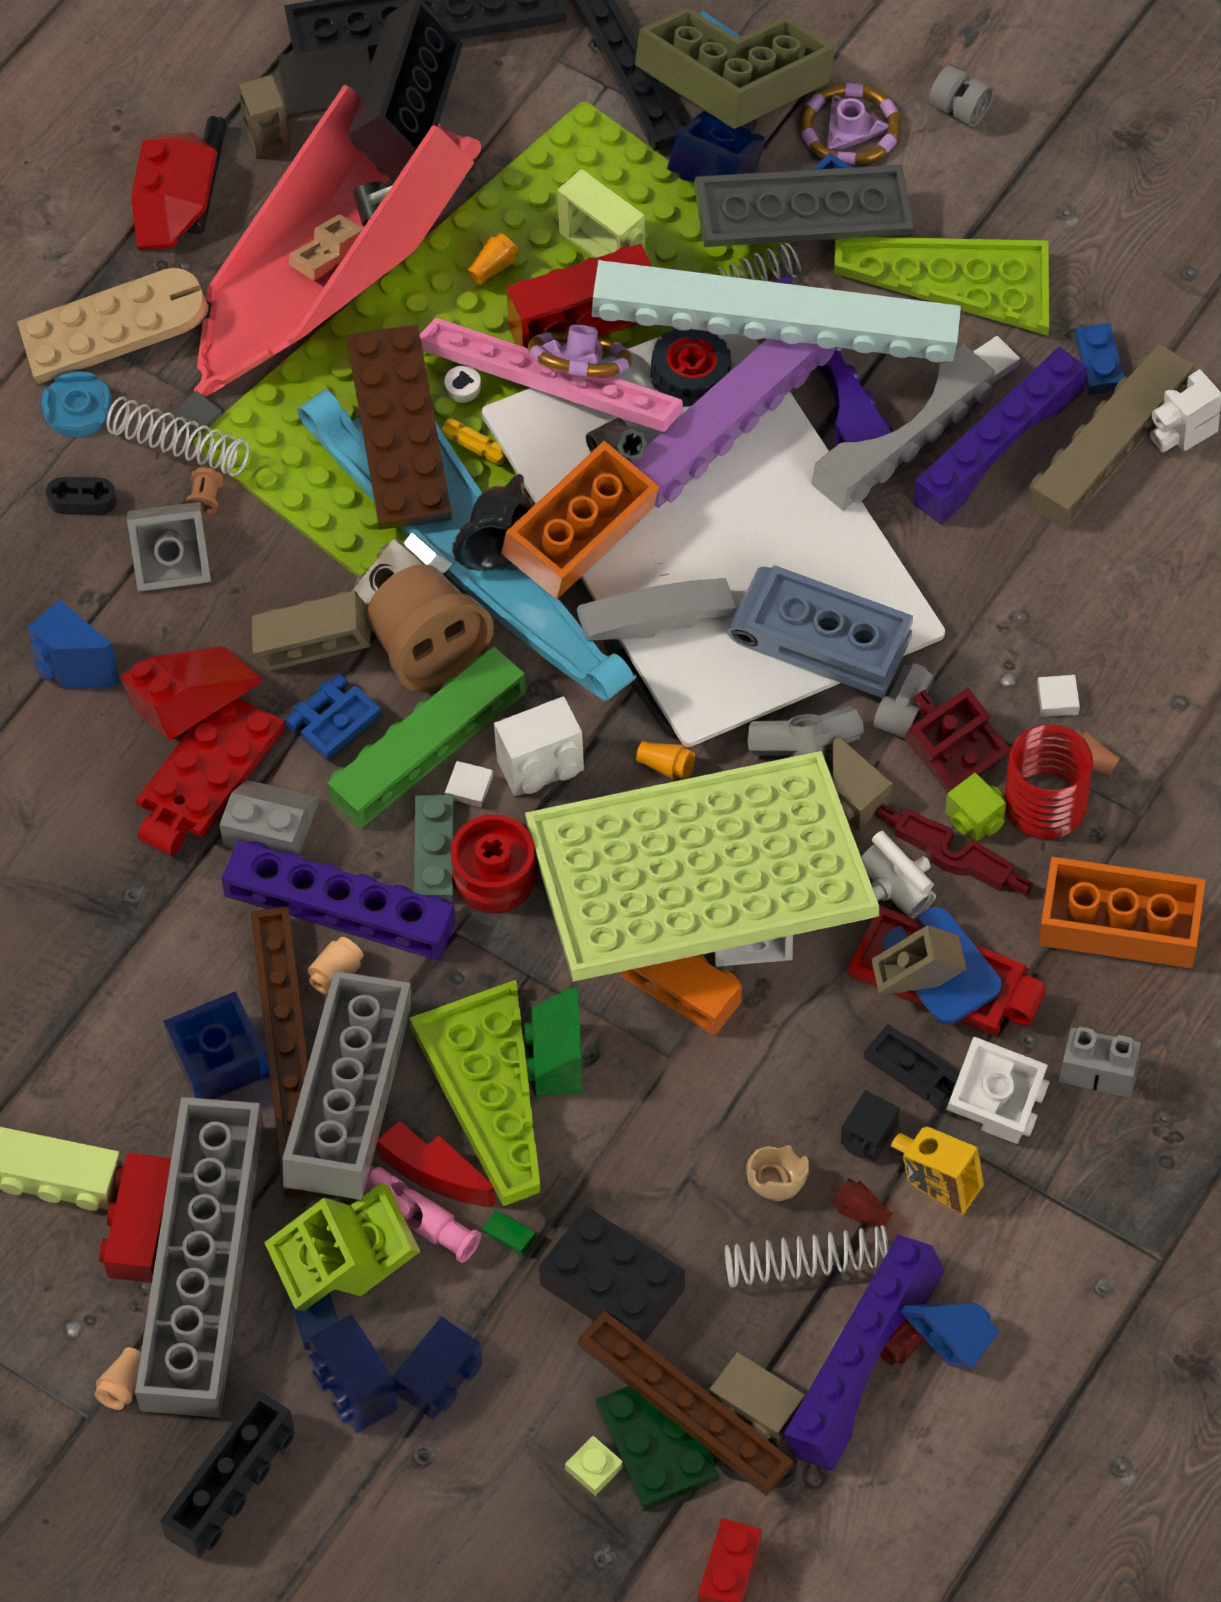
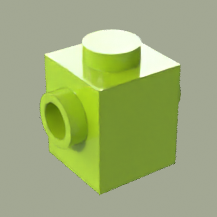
(976, 808)

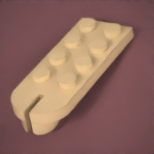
(112, 323)

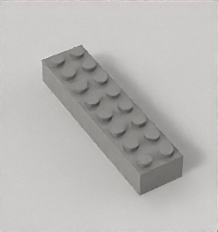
(200, 1258)

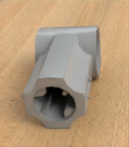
(898, 710)

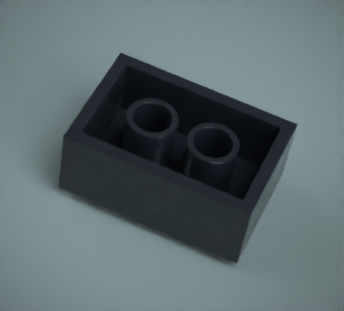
(610, 1270)

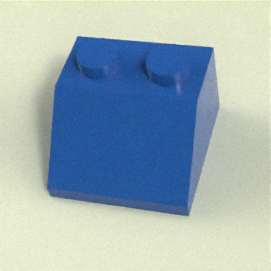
(71, 650)

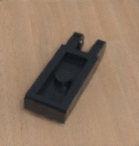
(912, 1067)

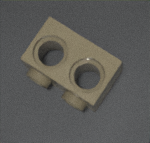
(264, 116)

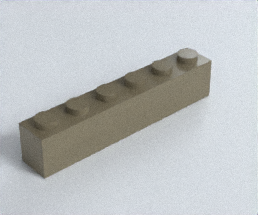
(1108, 438)

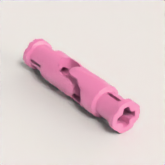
(437, 1223)

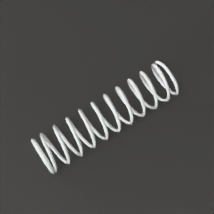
(126, 421)
(880, 1241)

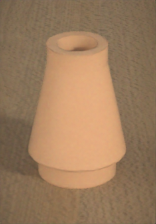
(119, 1381)

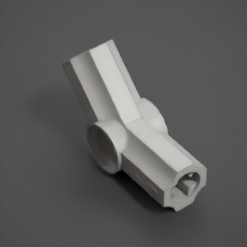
(804, 733)

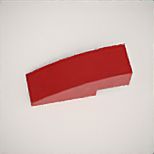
(434, 1166)

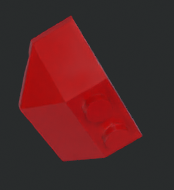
(170, 188)

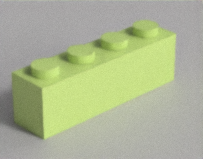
(57, 1169)

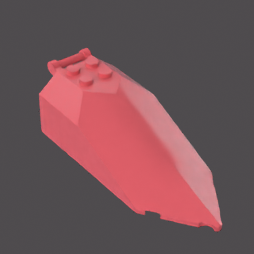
(267, 304)

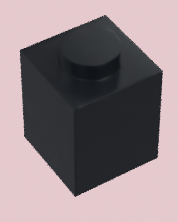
(869, 1126)

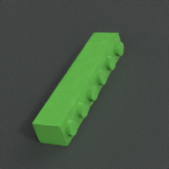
(426, 737)

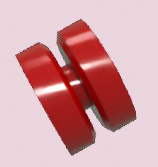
(493, 863)

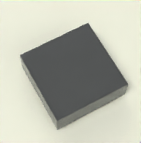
(197, 409)

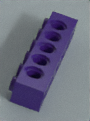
(387, 926)

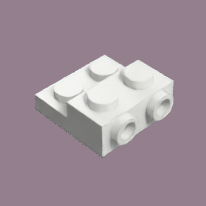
(999, 1090)

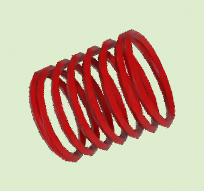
(1028, 760)

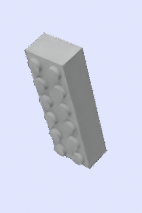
(347, 1085)

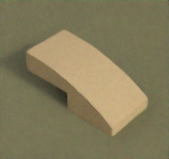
(327, 249)

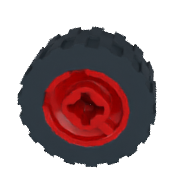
(689, 363)

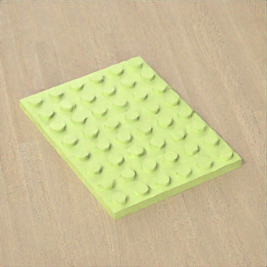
(700, 865)

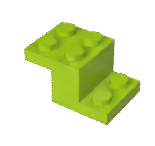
(342, 1247)

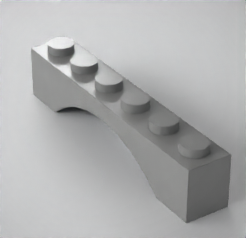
(855, 467)

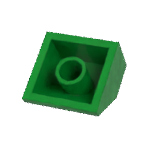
(556, 1045)

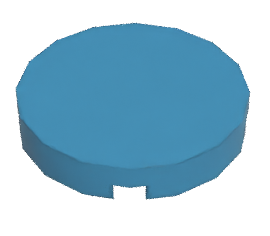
(76, 404)

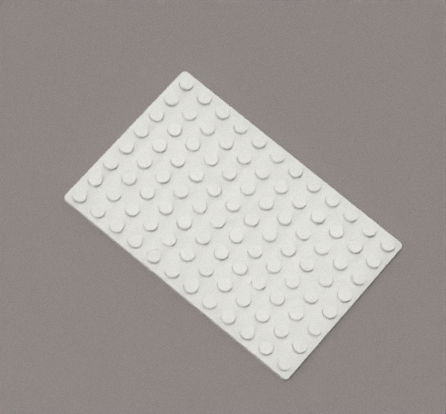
(739, 516)

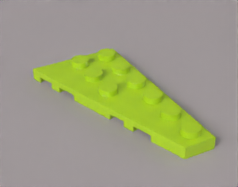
(982, 276)
(482, 1069)

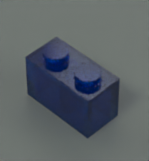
(438, 1368)

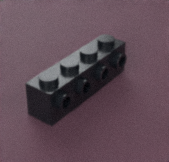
(228, 1474)

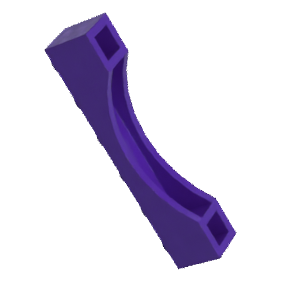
(856, 409)
(959, 470)
(830, 1406)

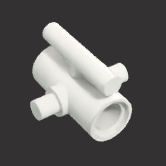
(898, 876)

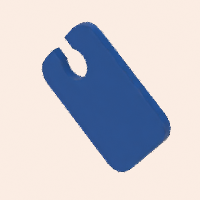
(965, 991)

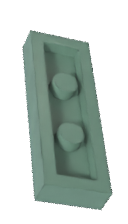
(433, 845)

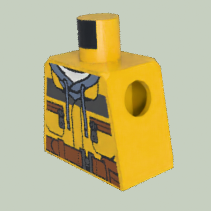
(941, 1167)

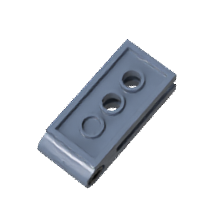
(822, 629)

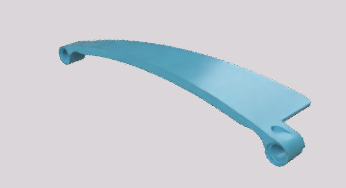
(505, 594)

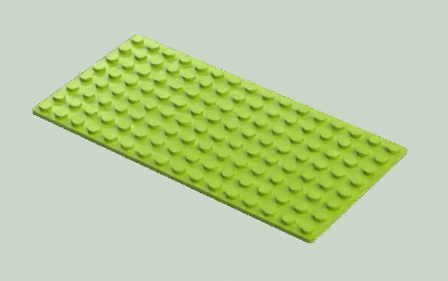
(291, 467)

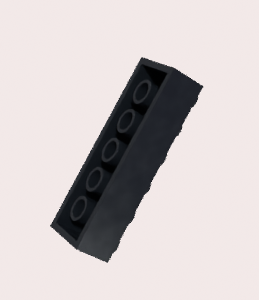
(404, 86)

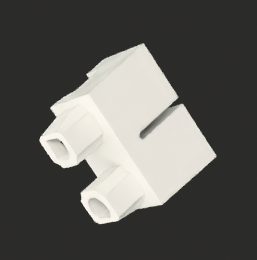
(1188, 415)

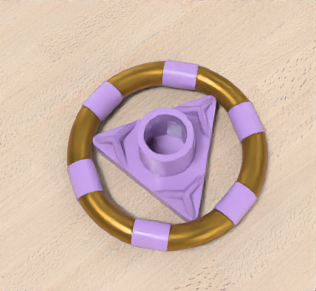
(851, 123)
(581, 353)

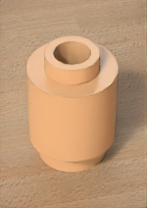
(337, 956)

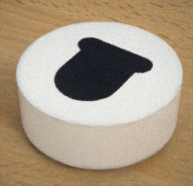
(462, 384)

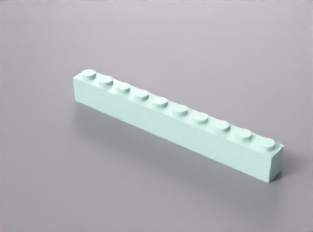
(776, 311)

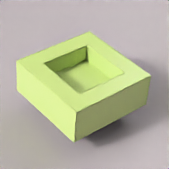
(594, 1465)

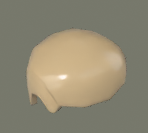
(776, 1172)

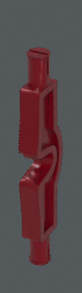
(971, 860)

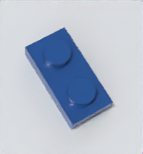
(1100, 355)

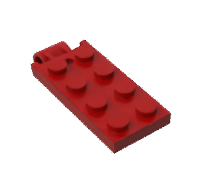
(203, 773)
(1018, 996)

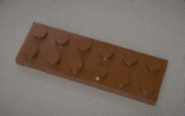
(398, 427)

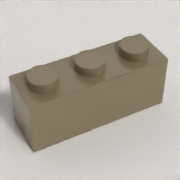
(310, 630)

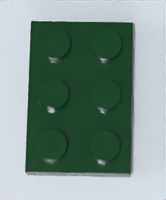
(654, 1450)

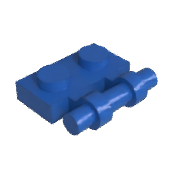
(338, 724)

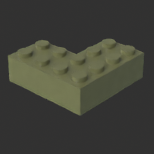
(731, 74)

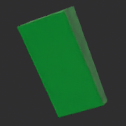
(509, 1233)

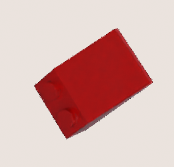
(186, 687)

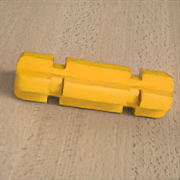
(473, 441)

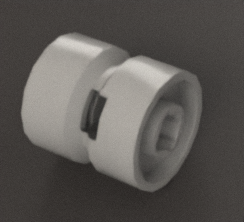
(963, 96)

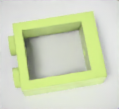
(597, 217)

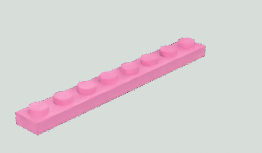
(515, 364)

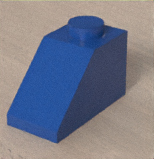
(953, 1330)

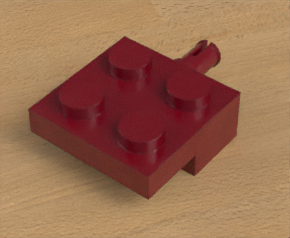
(955, 738)

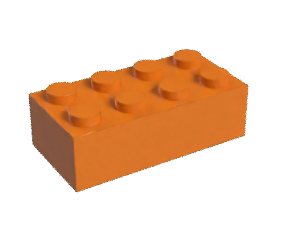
(580, 520)
(1122, 912)

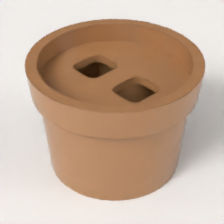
(428, 627)

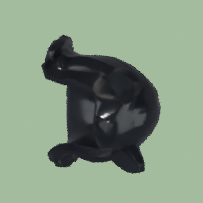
(494, 512)

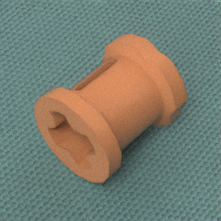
(205, 489)

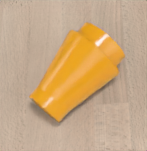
(494, 257)
(668, 759)

